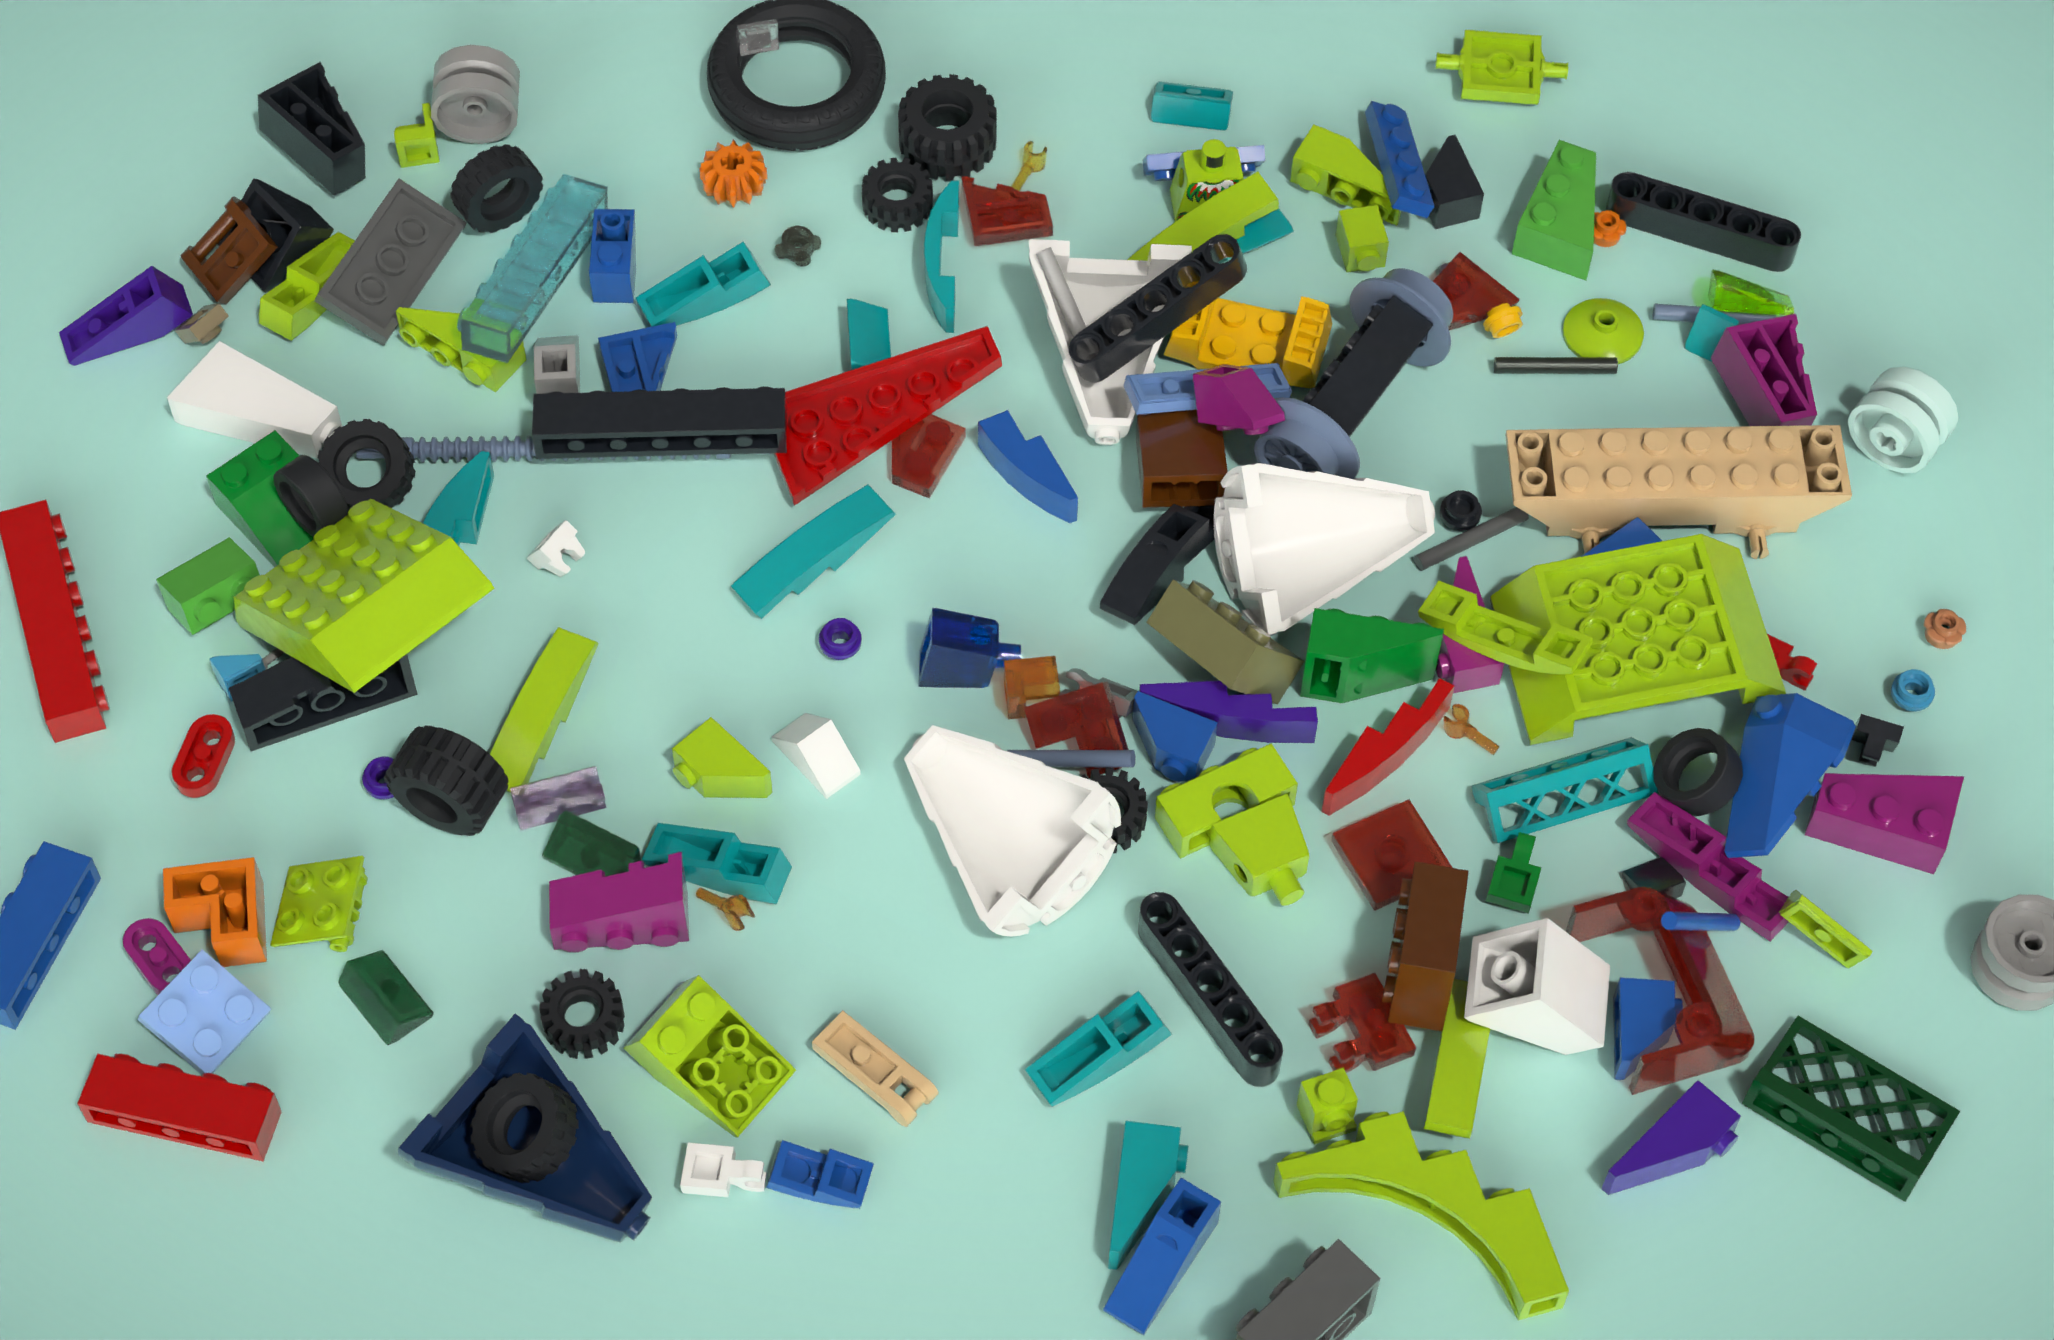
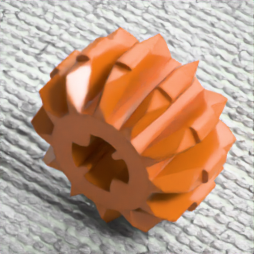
(733, 173)

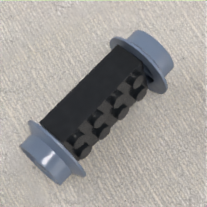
(1399, 323)

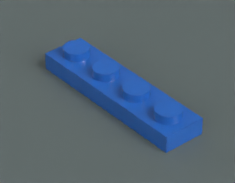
(1399, 159)

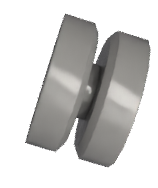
(475, 94)
(2017, 953)

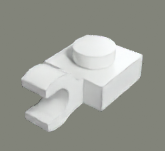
(713, 1169)

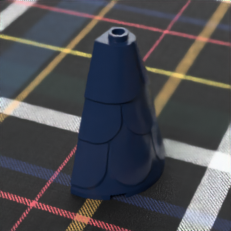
(589, 1191)

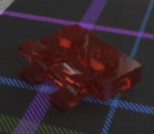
(1367, 1017)

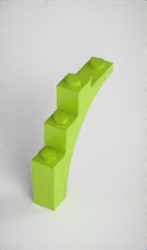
(1444, 1188)

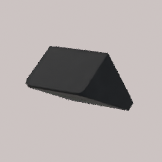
(1656, 875)

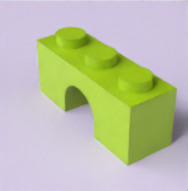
(1189, 811)

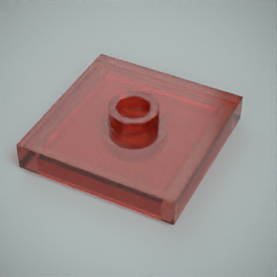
(1385, 849)

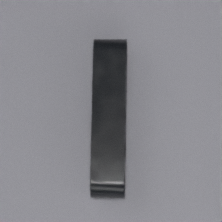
(1704, 221)
(1167, 290)
(1215, 1007)

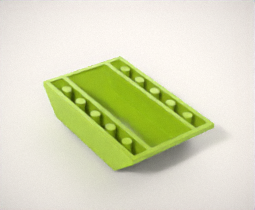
(361, 594)

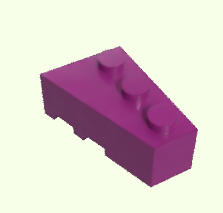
(1766, 372)
(1887, 816)
(621, 908)

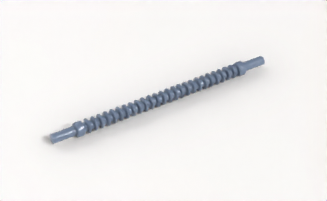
(470, 448)

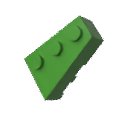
(1560, 213)

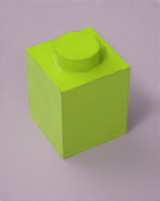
(1362, 238)

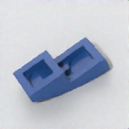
(820, 1177)

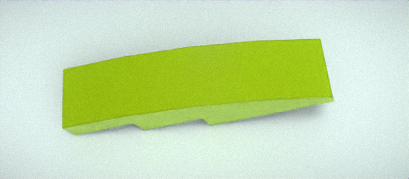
(1219, 215)
(542, 705)
(1457, 1069)

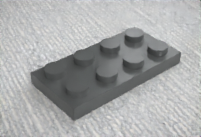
(390, 261)

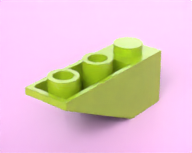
(1341, 172)
(439, 336)

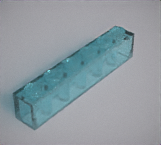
(532, 269)

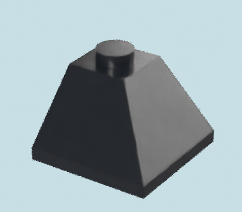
(289, 223)

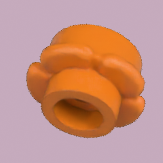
(1608, 228)

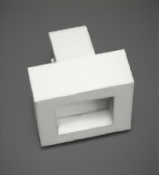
(549, 551)

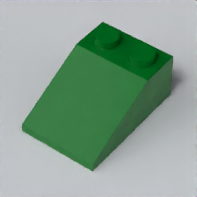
(248, 497)

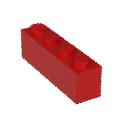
(180, 1106)

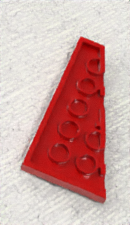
(863, 409)

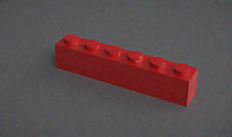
(51, 621)

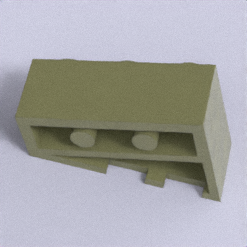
(1223, 641)

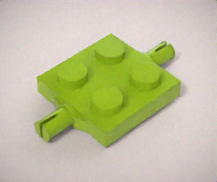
(1501, 67)

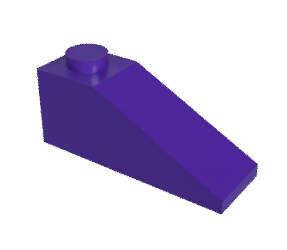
(129, 317)
(1678, 1141)

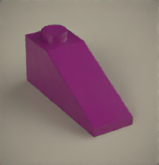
(1459, 664)

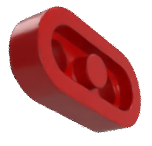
(203, 759)

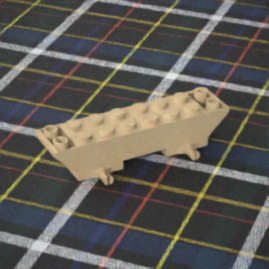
(1723, 477)

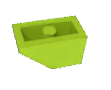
(719, 765)

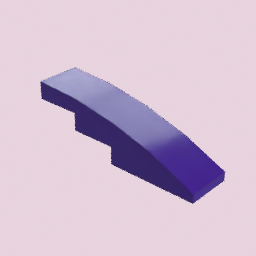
(1239, 716)

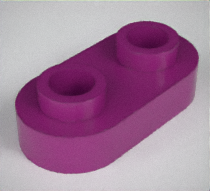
(159, 962)

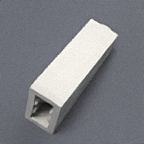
(249, 401)

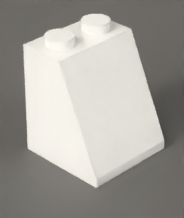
(1538, 987)

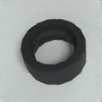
(310, 494)
(1679, 753)

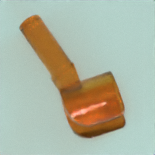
(1463, 728)
(733, 907)

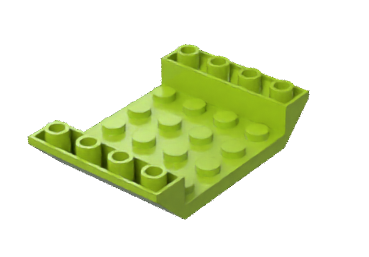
(1663, 626)

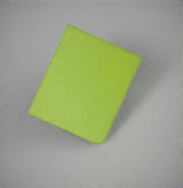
(417, 142)

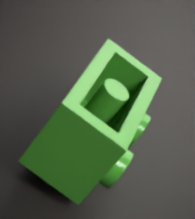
(206, 585)

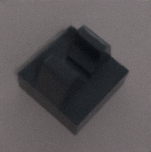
(1876, 737)

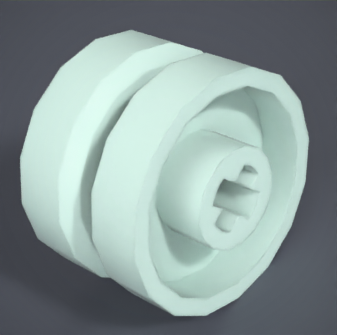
(1903, 420)

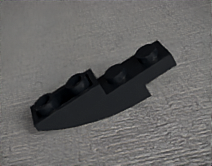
(1158, 560)

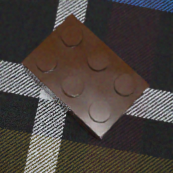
(1427, 947)

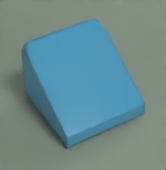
(235, 669)

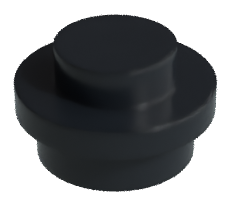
(1460, 510)

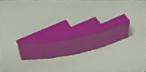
(1700, 858)

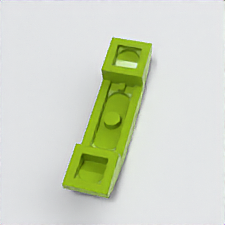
(1502, 636)

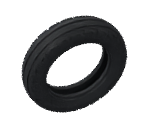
(806, 125)

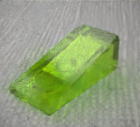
(1739, 295)

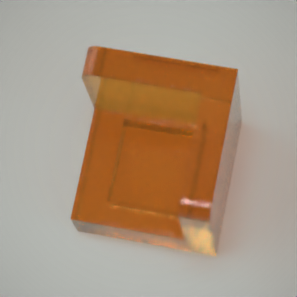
(1029, 680)

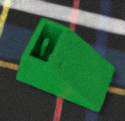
(1366, 655)

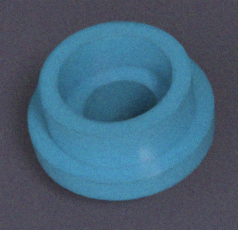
(1916, 681)

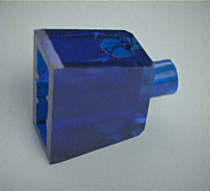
(961, 651)

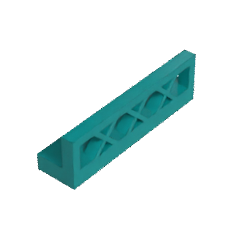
(1562, 773)

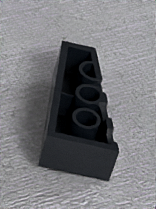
(298, 699)

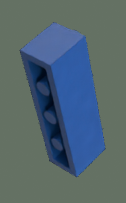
(38, 922)

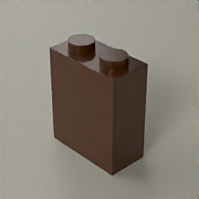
(1179, 460)

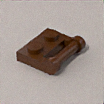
(235, 258)

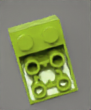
(710, 1056)

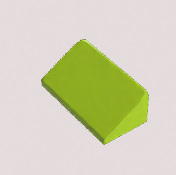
(1824, 930)

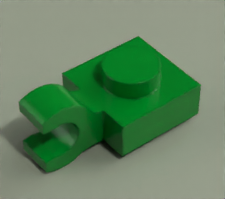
(1514, 878)

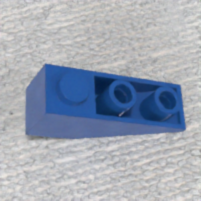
(1164, 1255)

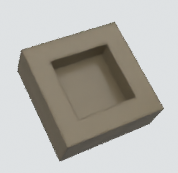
(203, 324)

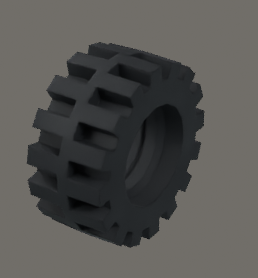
(897, 212)

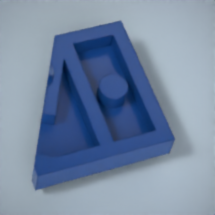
(638, 357)

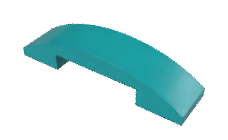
(941, 223)

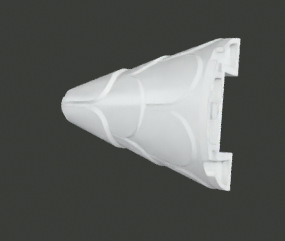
(1097, 289)
(1309, 537)
(1013, 827)

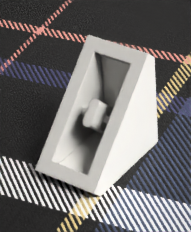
(818, 753)

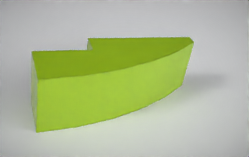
(291, 305)

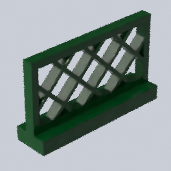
(1836, 1129)

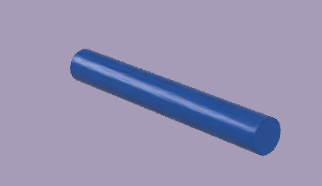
(1700, 921)

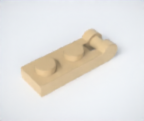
(874, 1067)

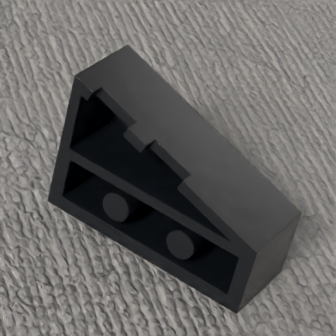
(314, 129)

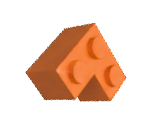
(220, 898)

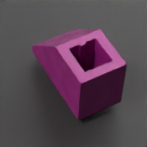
(1235, 399)

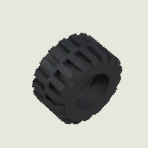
(954, 104)
(446, 780)

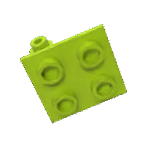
(321, 903)

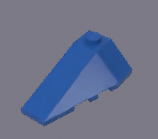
(1782, 758)

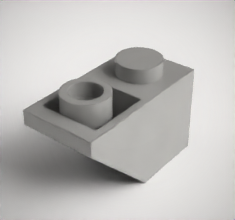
(557, 364)

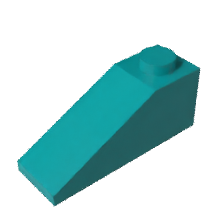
(1145, 1180)

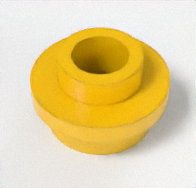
(1503, 320)

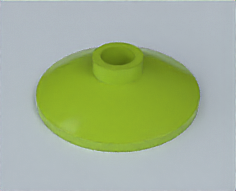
(1590, 338)

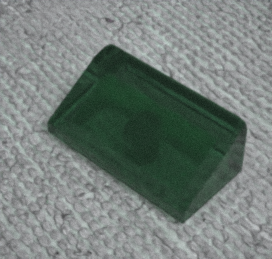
(588, 848)
(384, 996)

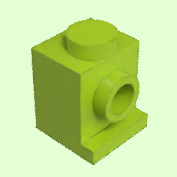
(1328, 1105)

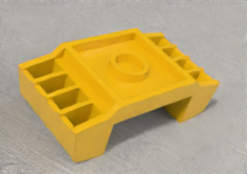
(1254, 336)

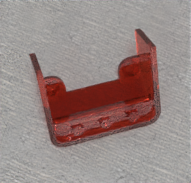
(1713, 1024)

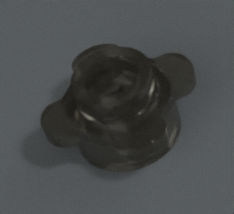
(798, 237)

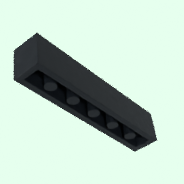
(659, 423)

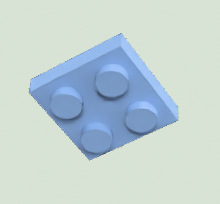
(204, 1014)

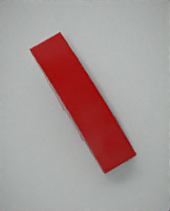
(1380, 754)

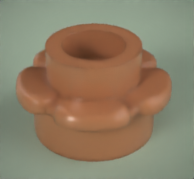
(1943, 637)

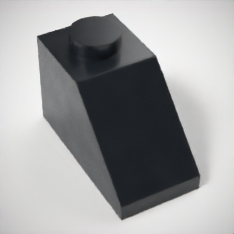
(1453, 186)

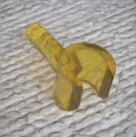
(1031, 163)

